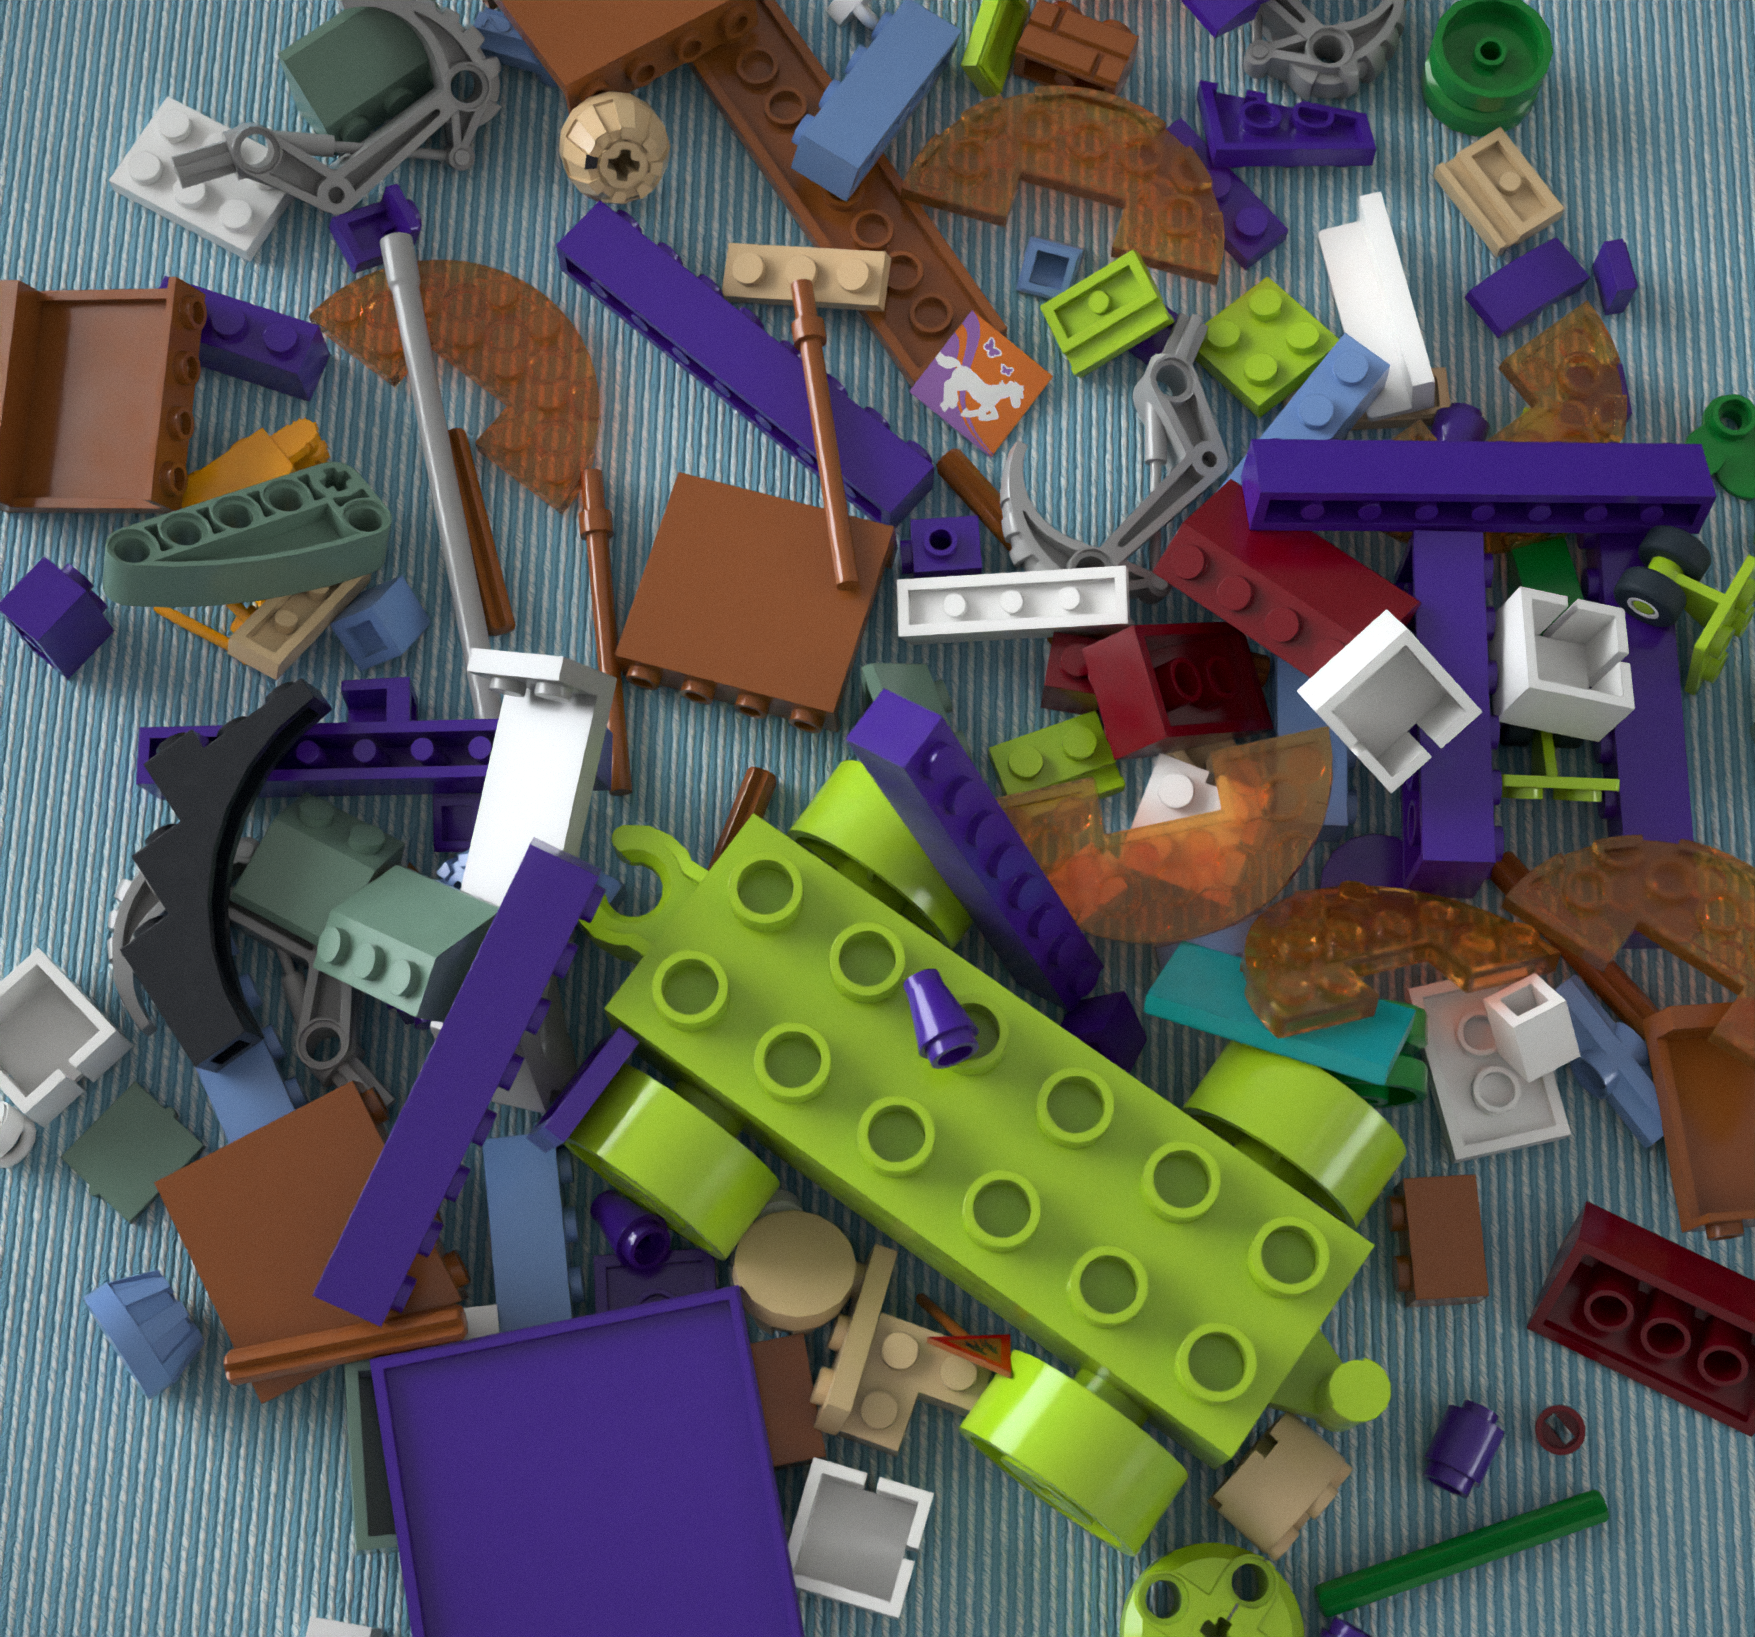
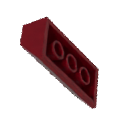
(1277, 586)
(1653, 1315)

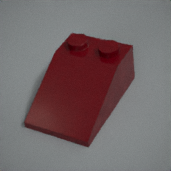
(1175, 688)

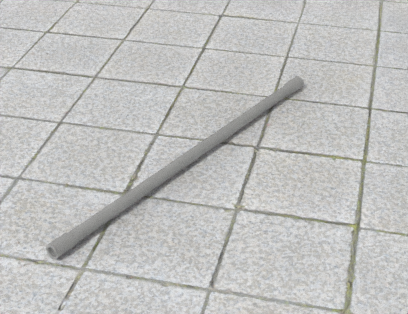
(404, 282)

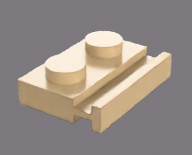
(1498, 192)

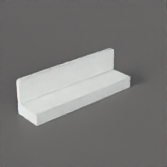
(1378, 306)
(1013, 605)

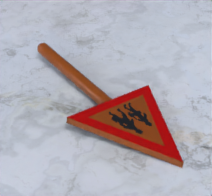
(984, 1350)

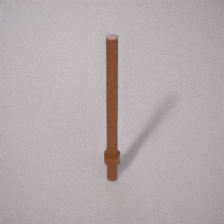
(809, 339)
(596, 530)

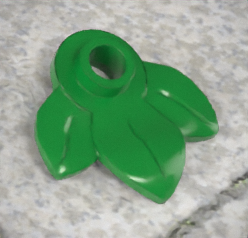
(1729, 451)

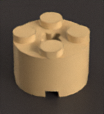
(1280, 1484)

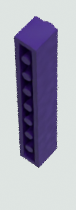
(740, 360)
(1475, 486)
(1648, 744)
(374, 758)
(975, 848)
(458, 1082)

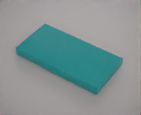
(1207, 994)

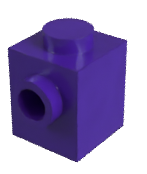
(942, 547)

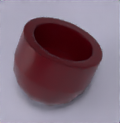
(1549, 1437)

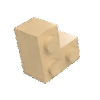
(899, 1373)

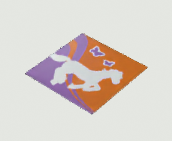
(981, 383)

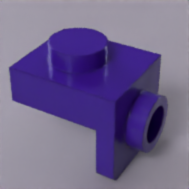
(361, 229)

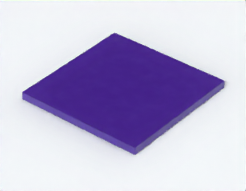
(589, 1479)

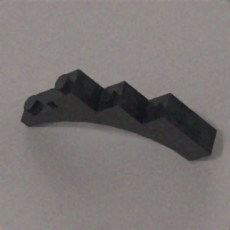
(189, 865)

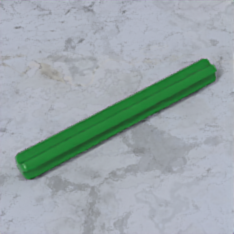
(1461, 1553)

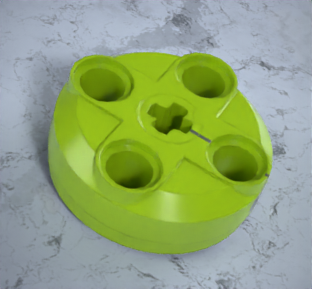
(1206, 1600)

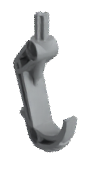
(1299, 38)
(365, 164)
(1177, 435)
(319, 1007)

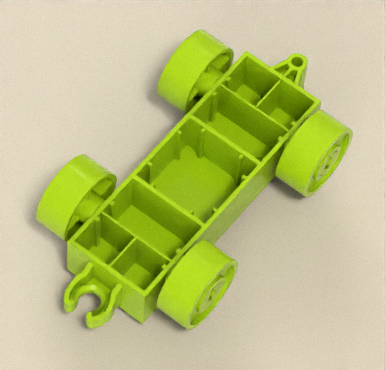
(1121, 1234)

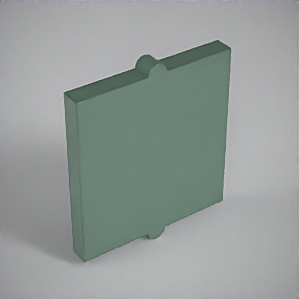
(131, 1150)

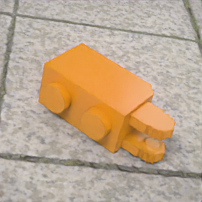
(257, 461)

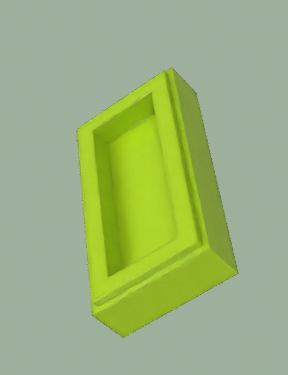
(994, 44)

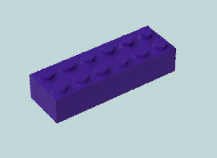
(1452, 797)

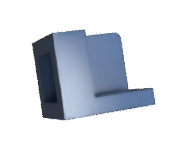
(381, 623)

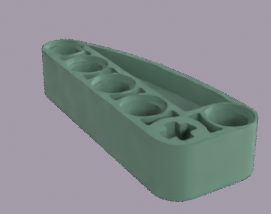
(252, 543)

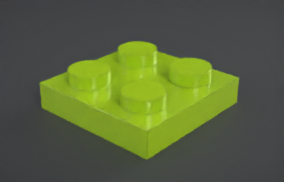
(1264, 346)

